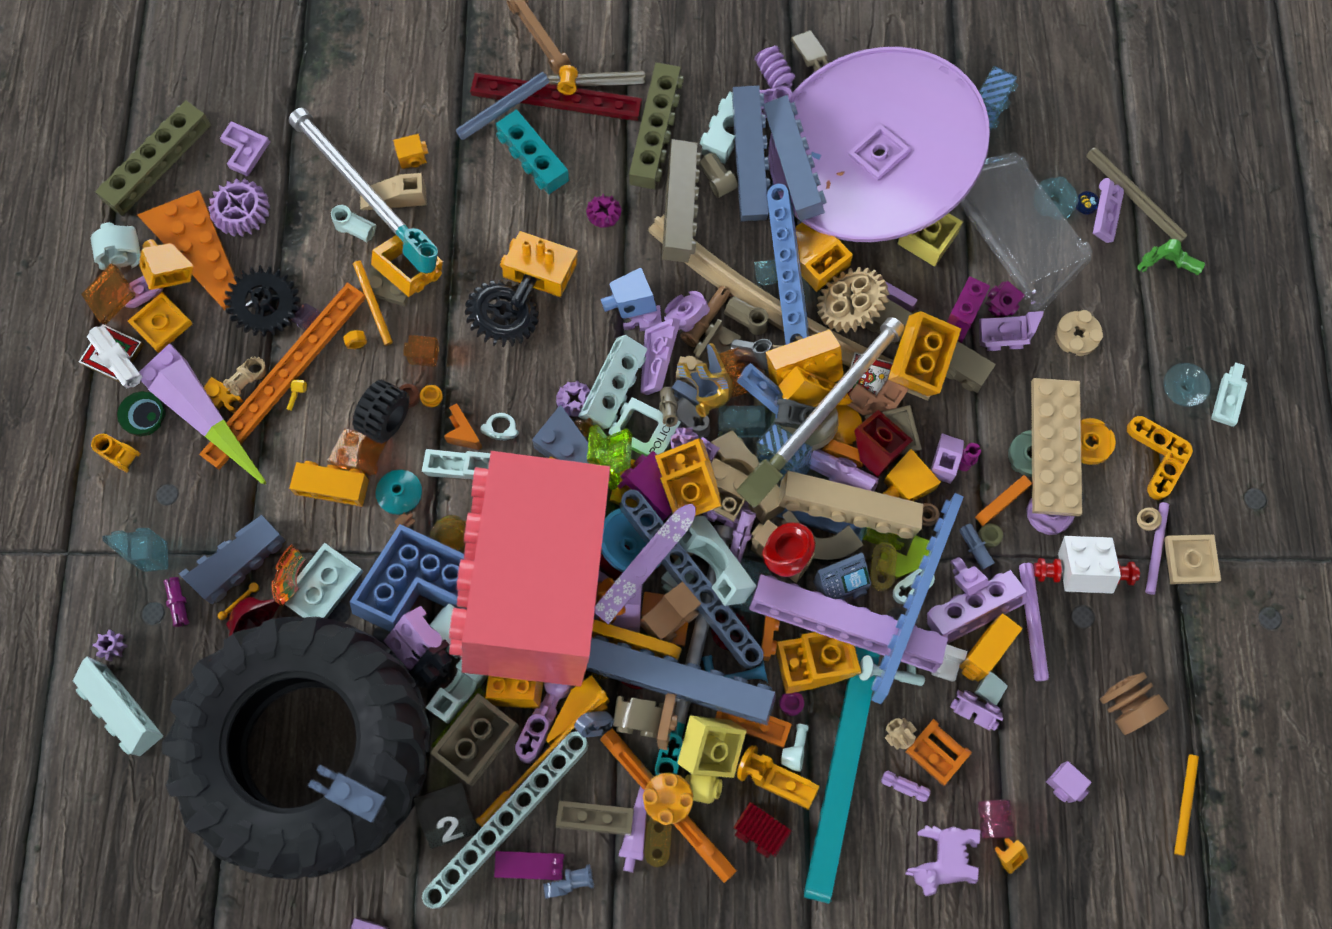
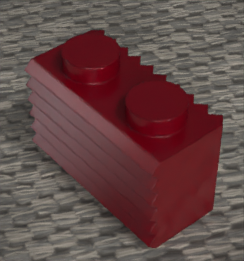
(761, 830)

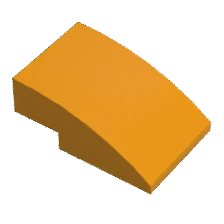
(689, 477)
(815, 662)

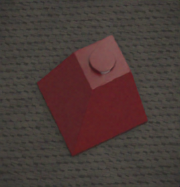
(880, 442)

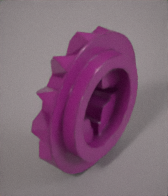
(601, 219)

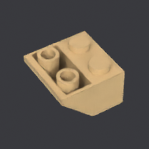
(728, 481)

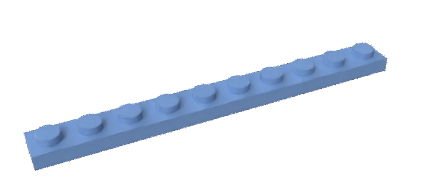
(914, 602)

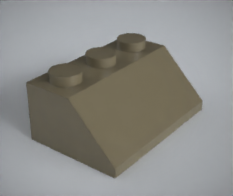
(474, 739)

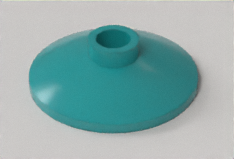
(399, 502)

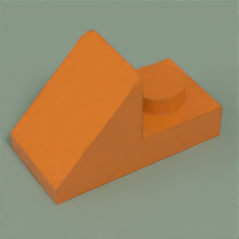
(463, 433)

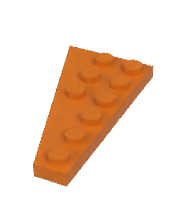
(191, 230)

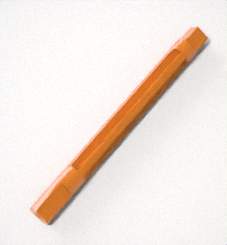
(687, 827)

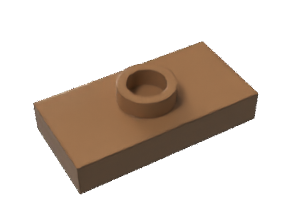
(668, 721)

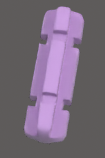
(905, 786)

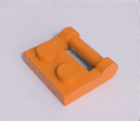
(933, 758)

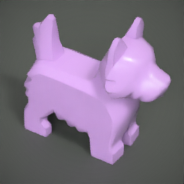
(951, 859)

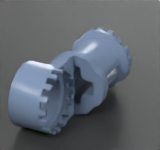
(574, 879)

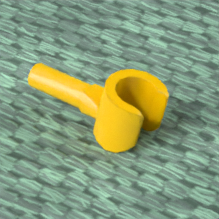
(297, 386)

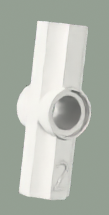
(114, 357)

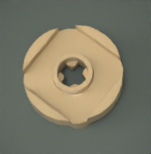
(1087, 324)

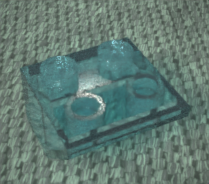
(140, 548)

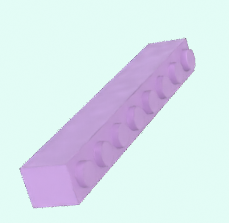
(844, 622)

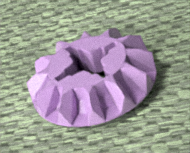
(574, 408)

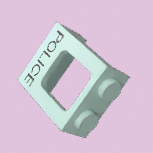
(661, 438)

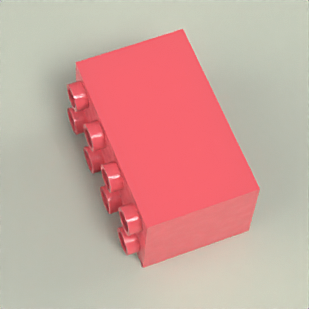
(530, 569)

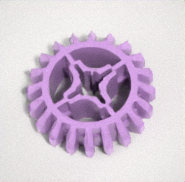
(233, 219)

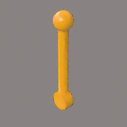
(253, 587)

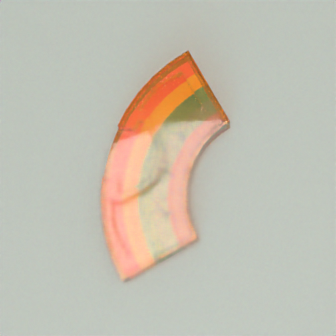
(286, 576)

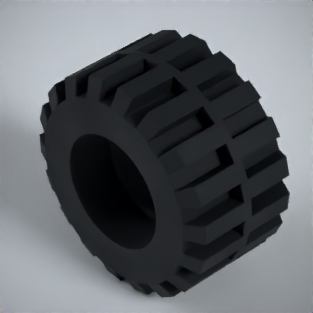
(381, 411)

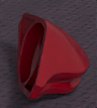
(251, 614)

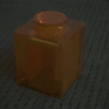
(422, 350)

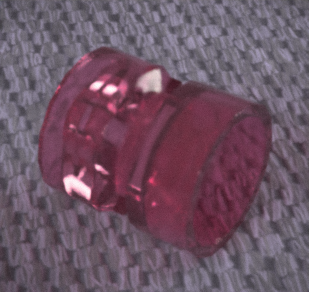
(996, 821)

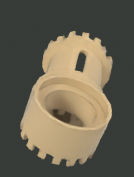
(244, 376)

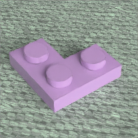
(248, 147)

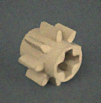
(900, 733)

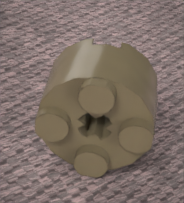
(637, 715)

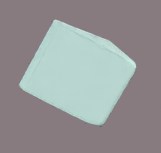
(991, 688)

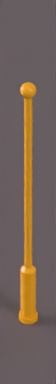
(494, 807)

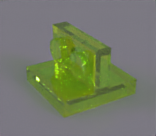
(610, 451)

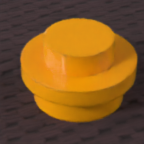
(431, 396)

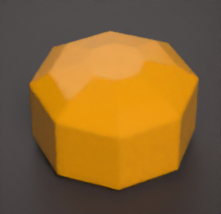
(355, 339)

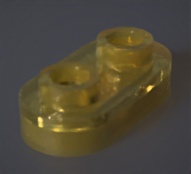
(883, 567)
(657, 841)

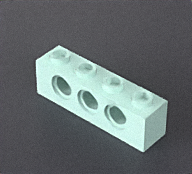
(593, 408)

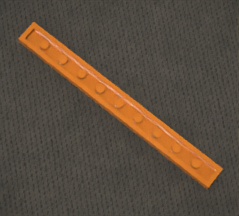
(288, 370)

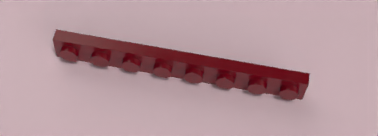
(581, 101)

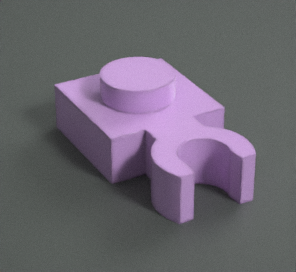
(645, 320)

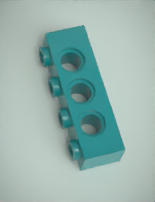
(516, 126)

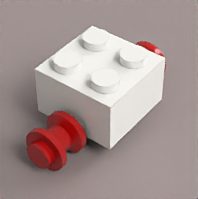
(1087, 566)

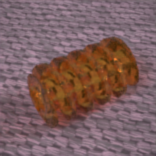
(733, 368)

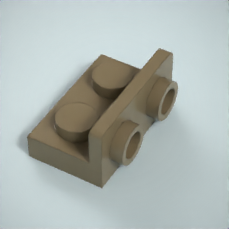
(720, 337)

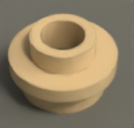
(1146, 513)

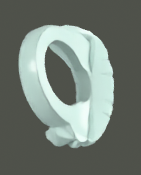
(508, 434)

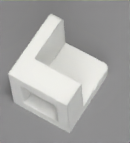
(950, 666)

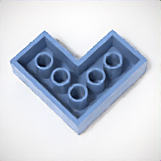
(403, 571)

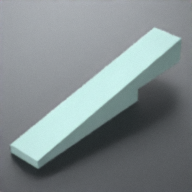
(453, 464)

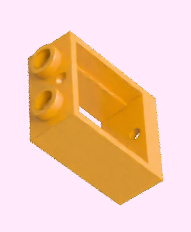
(389, 251)
(990, 648)

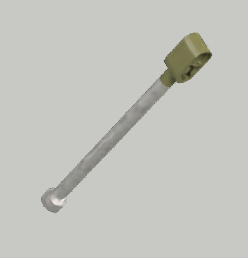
(768, 473)

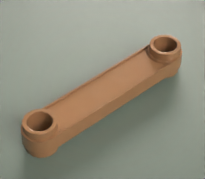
(556, 59)

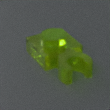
(876, 537)

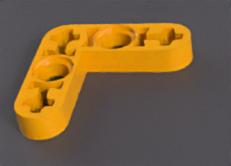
(1170, 455)

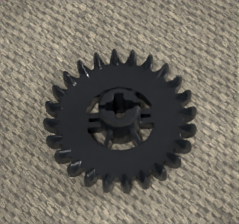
(262, 283)
(501, 312)

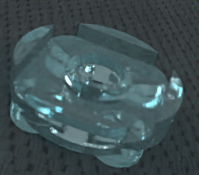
(1064, 191)

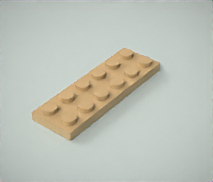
(1056, 447)

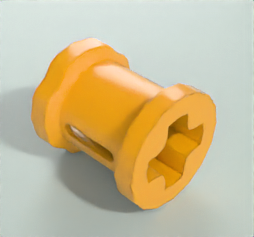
(567, 81)

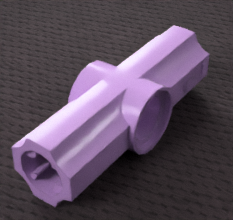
(842, 471)

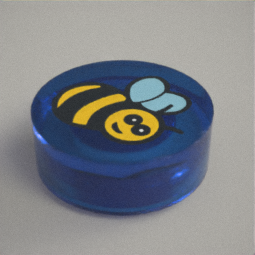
(1087, 202)

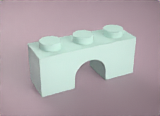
(717, 139)
(450, 700)

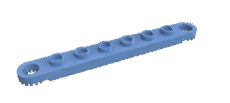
(787, 264)

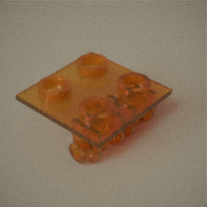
(356, 452)

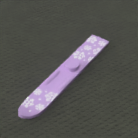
(645, 563)

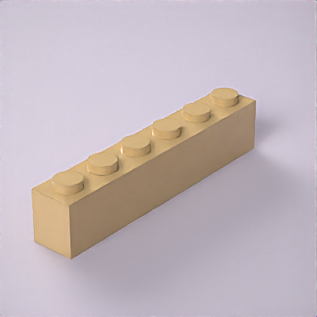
(850, 505)

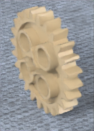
(867, 299)

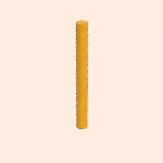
(374, 307)
(1186, 805)

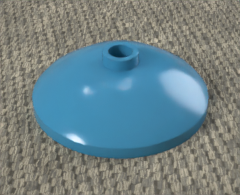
(617, 534)

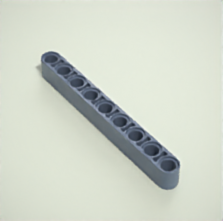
(701, 586)

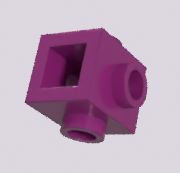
(1004, 299)

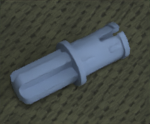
(976, 546)

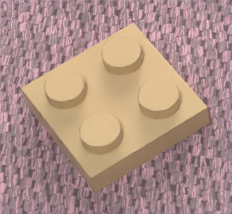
(1192, 559)

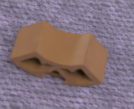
(671, 613)

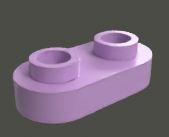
(142, 292)

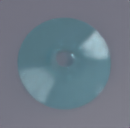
(1193, 378)

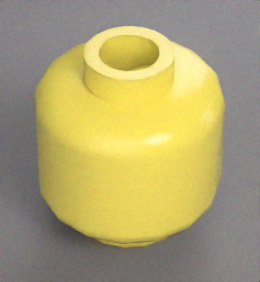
(705, 788)

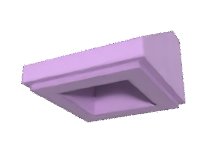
(1032, 322)

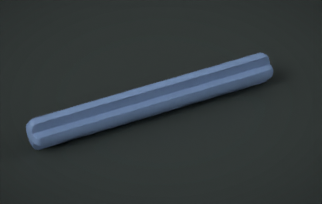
(502, 105)

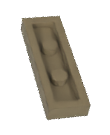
(594, 818)

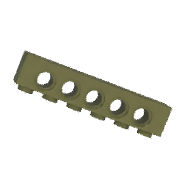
(663, 77)
(163, 153)

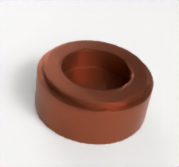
(412, 392)

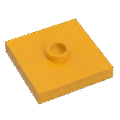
(160, 322)

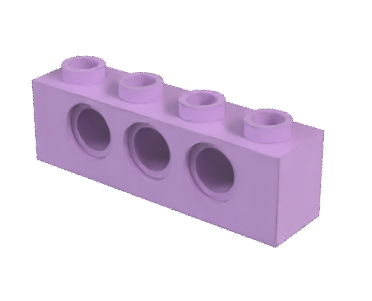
(1004, 584)

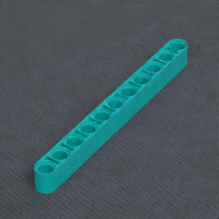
(839, 785)

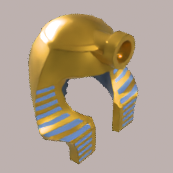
(712, 384)

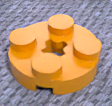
(1104, 438)

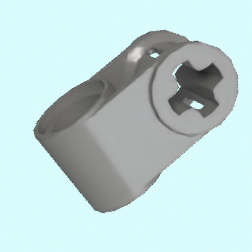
(689, 418)

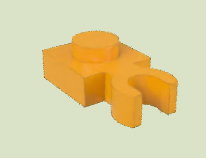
(220, 395)

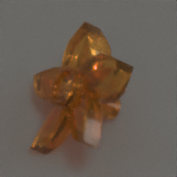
(584, 426)

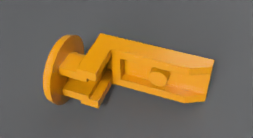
(776, 779)

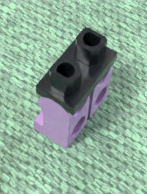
(419, 646)

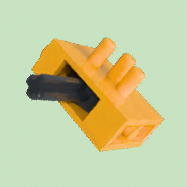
(537, 265)

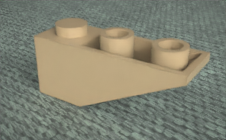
(400, 191)

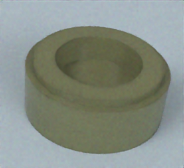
(991, 535)

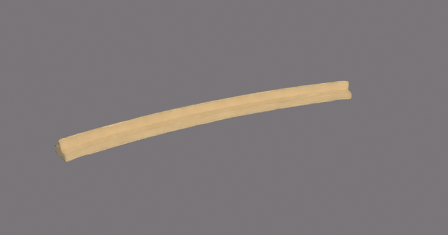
(722, 275)

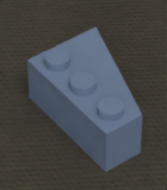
(561, 439)

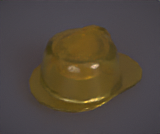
(450, 532)

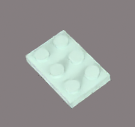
(323, 583)

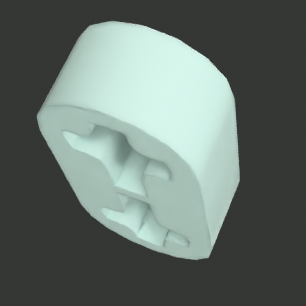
(904, 584)

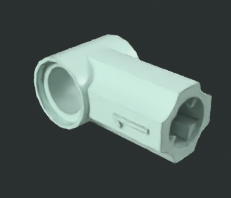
(353, 223)

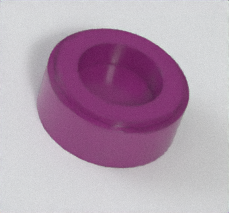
(791, 703)

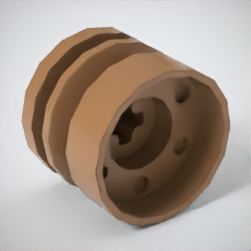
(1134, 703)

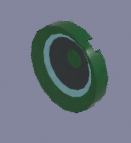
(141, 413)

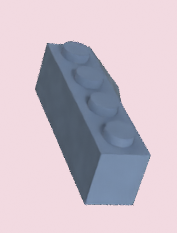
(233, 560)

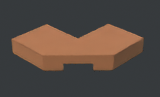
(886, 399)

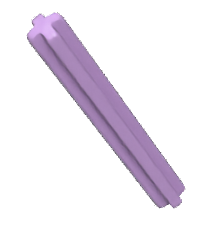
(1034, 623)

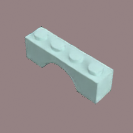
(732, 581)

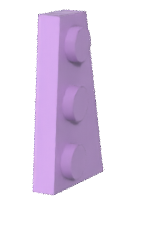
(659, 344)

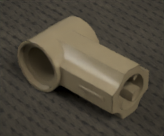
(719, 178)
(745, 314)

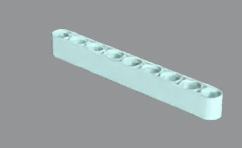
(494, 823)

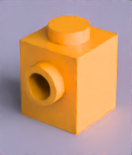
(411, 151)

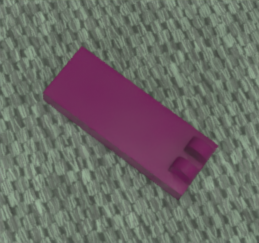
(529, 865)

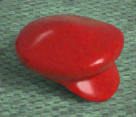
(789, 549)

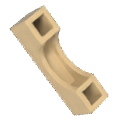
(738, 456)

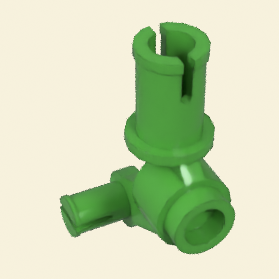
(1173, 252)

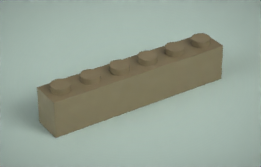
(680, 201)
(965, 366)

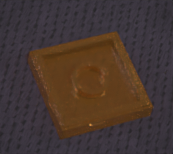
(108, 294)

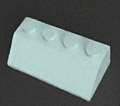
(116, 707)

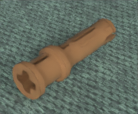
(716, 302)

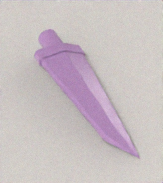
(634, 845)

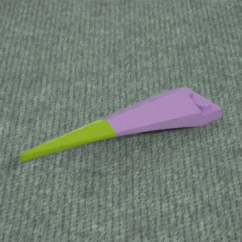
(178, 387)

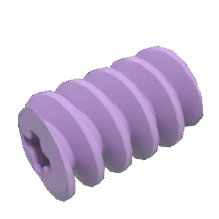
(774, 67)

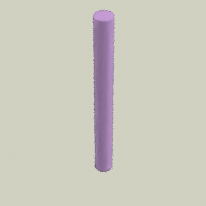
(1157, 550)

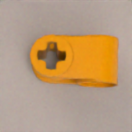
(117, 453)

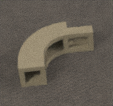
(831, 547)

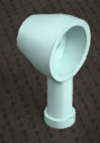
(794, 756)

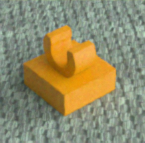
(1013, 856)

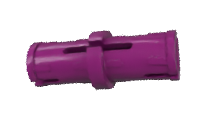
(969, 456)
(176, 602)

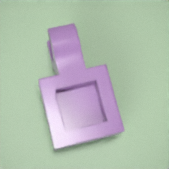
(969, 579)

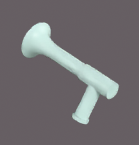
(868, 669)

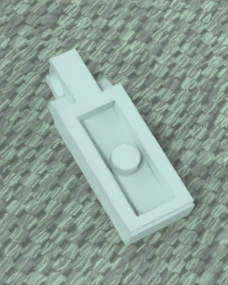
(1230, 396)

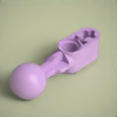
(544, 715)

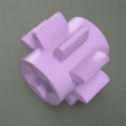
(683, 436)
(104, 642)

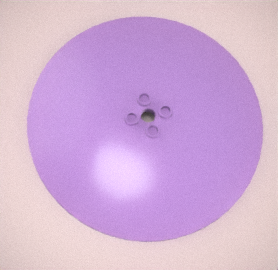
(897, 102)

